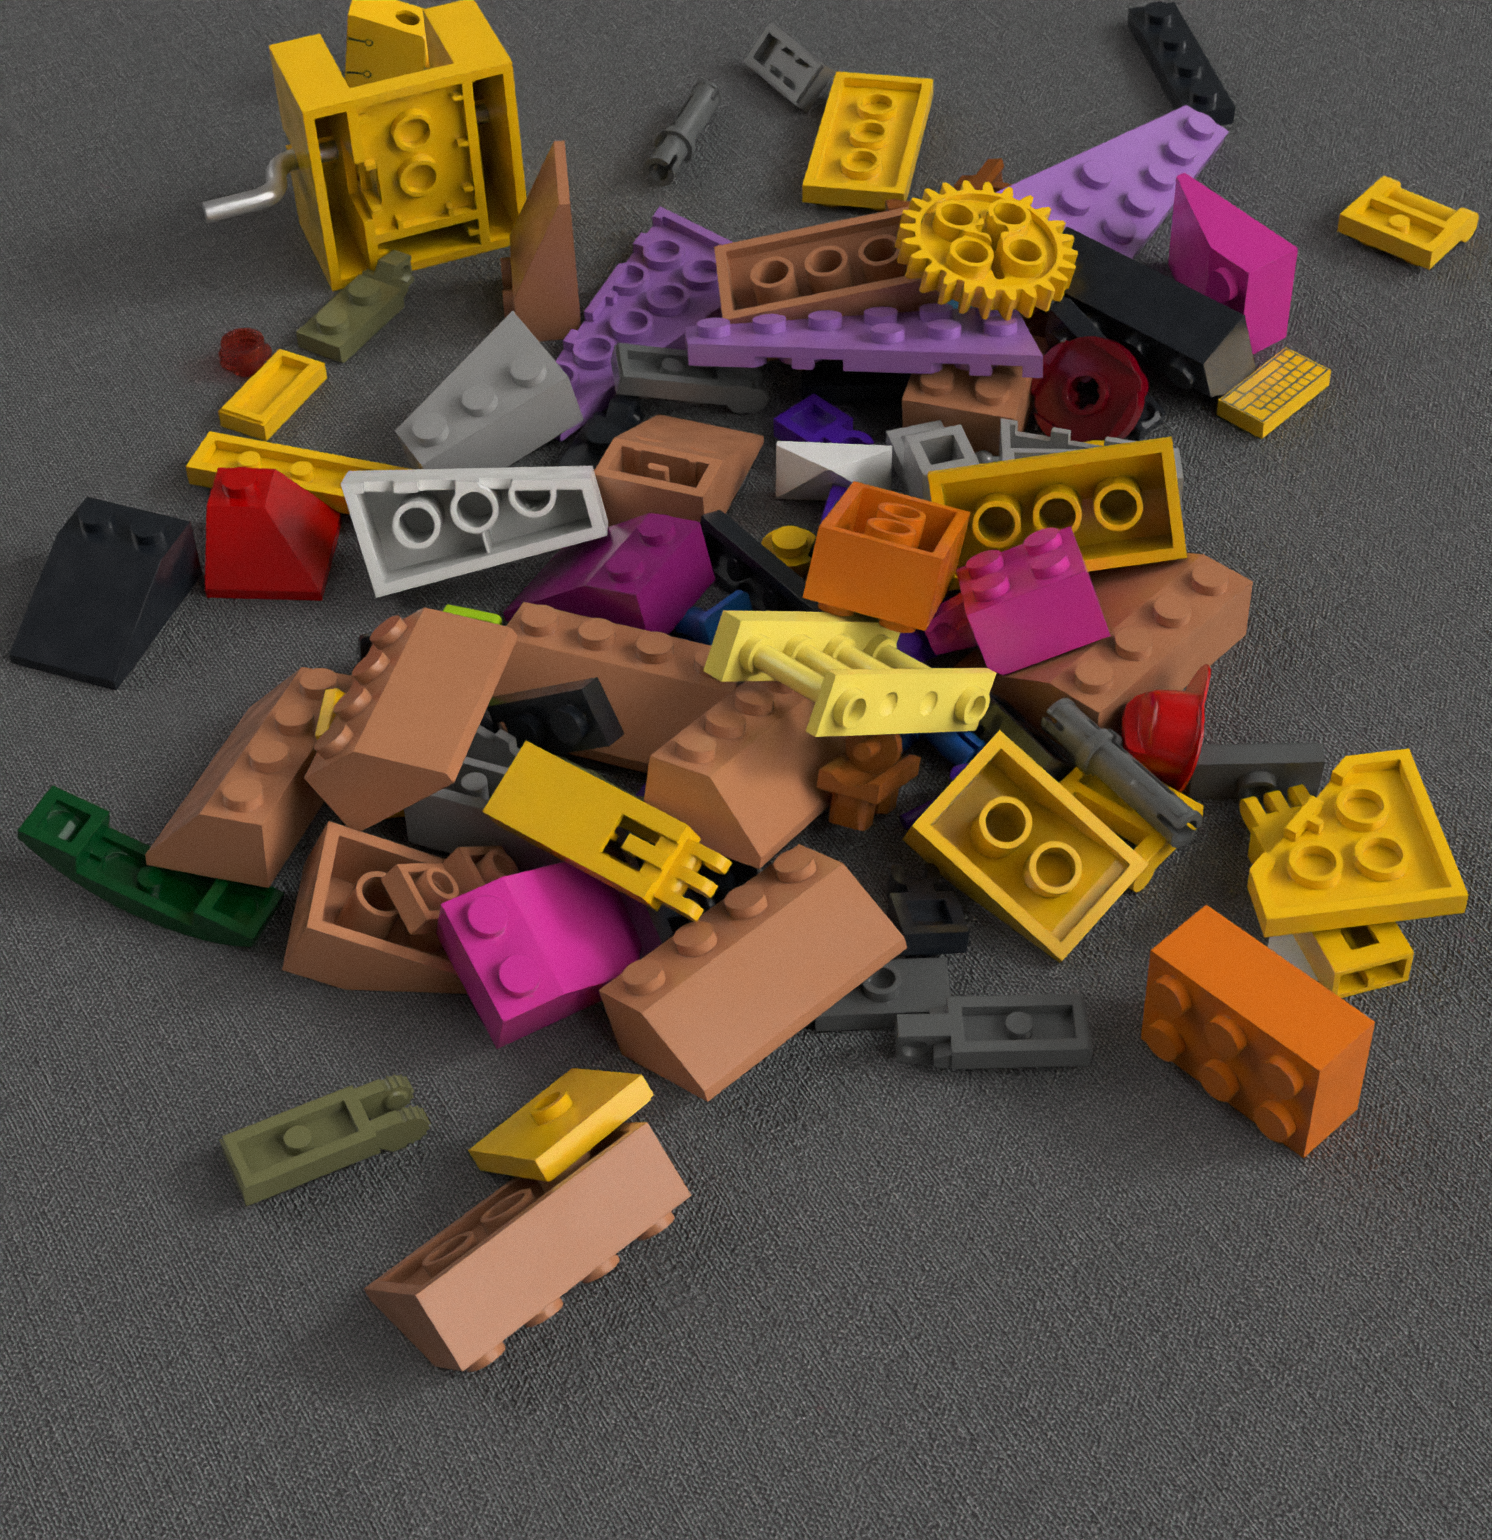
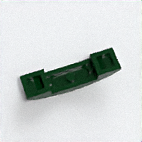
(113, 866)

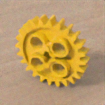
(986, 250)

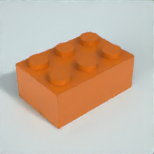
(886, 557)
(1255, 1030)

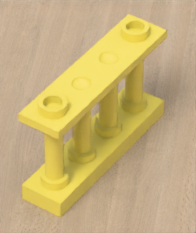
(849, 673)

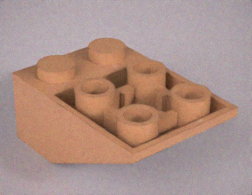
(674, 469)

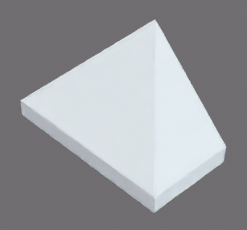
(811, 468)

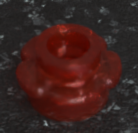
(243, 351)

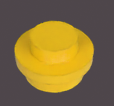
(791, 546)

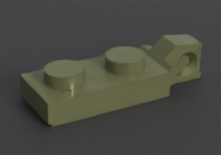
(359, 309)

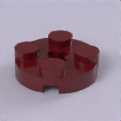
(1082, 360)

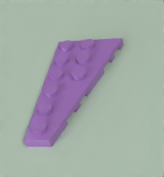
(1127, 183)
(643, 302)
(871, 342)

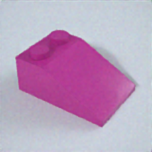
(1232, 260)
(536, 946)

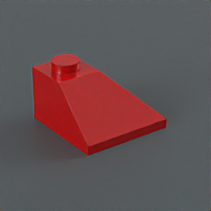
(267, 537)

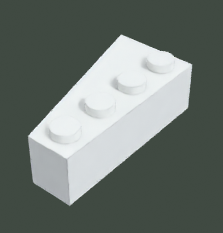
(464, 520)

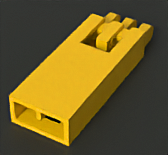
(578, 815)
(1342, 958)

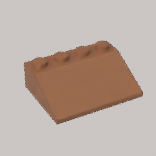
(1162, 629)

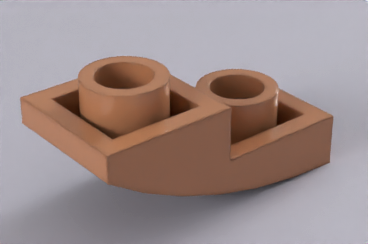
(423, 887)

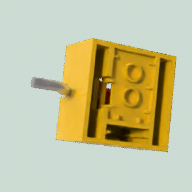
(398, 161)

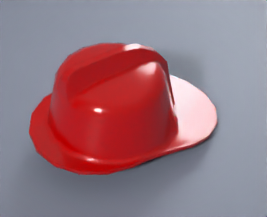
(1168, 729)

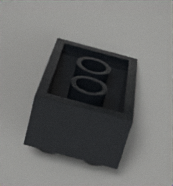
(106, 592)

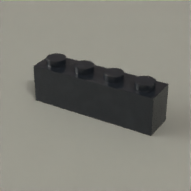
(1160, 319)

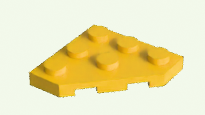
(1359, 854)

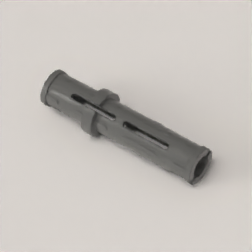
(678, 140)
(1102, 755)

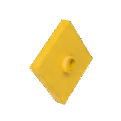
(561, 1123)

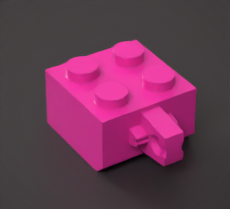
(1021, 604)

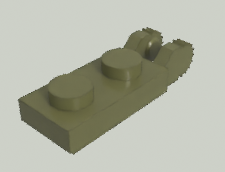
(322, 1137)

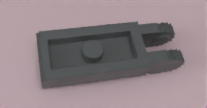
(667, 375)

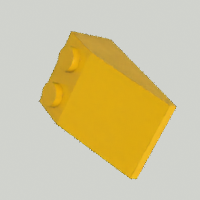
(1025, 848)

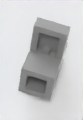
(926, 449)

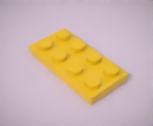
(868, 140)

